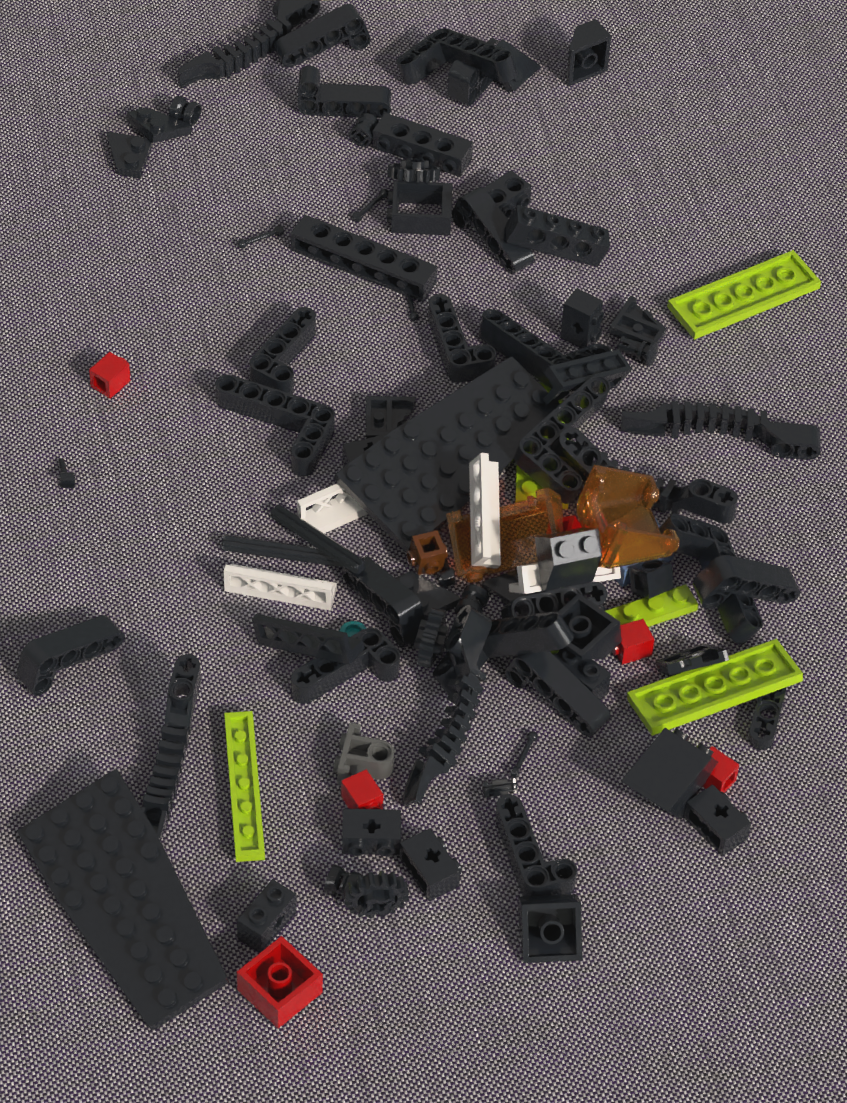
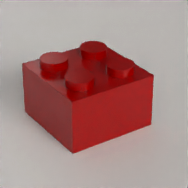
(279, 982)

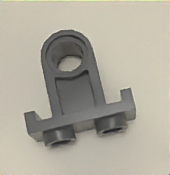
(362, 754)

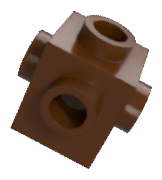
(427, 553)

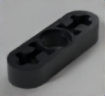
(770, 724)

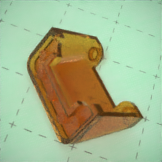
(621, 509)
(518, 530)

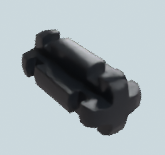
(499, 787)

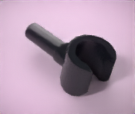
(67, 479)
(446, 576)

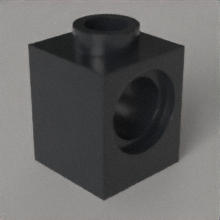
(651, 578)

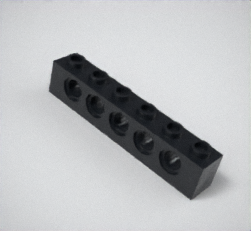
(363, 258)

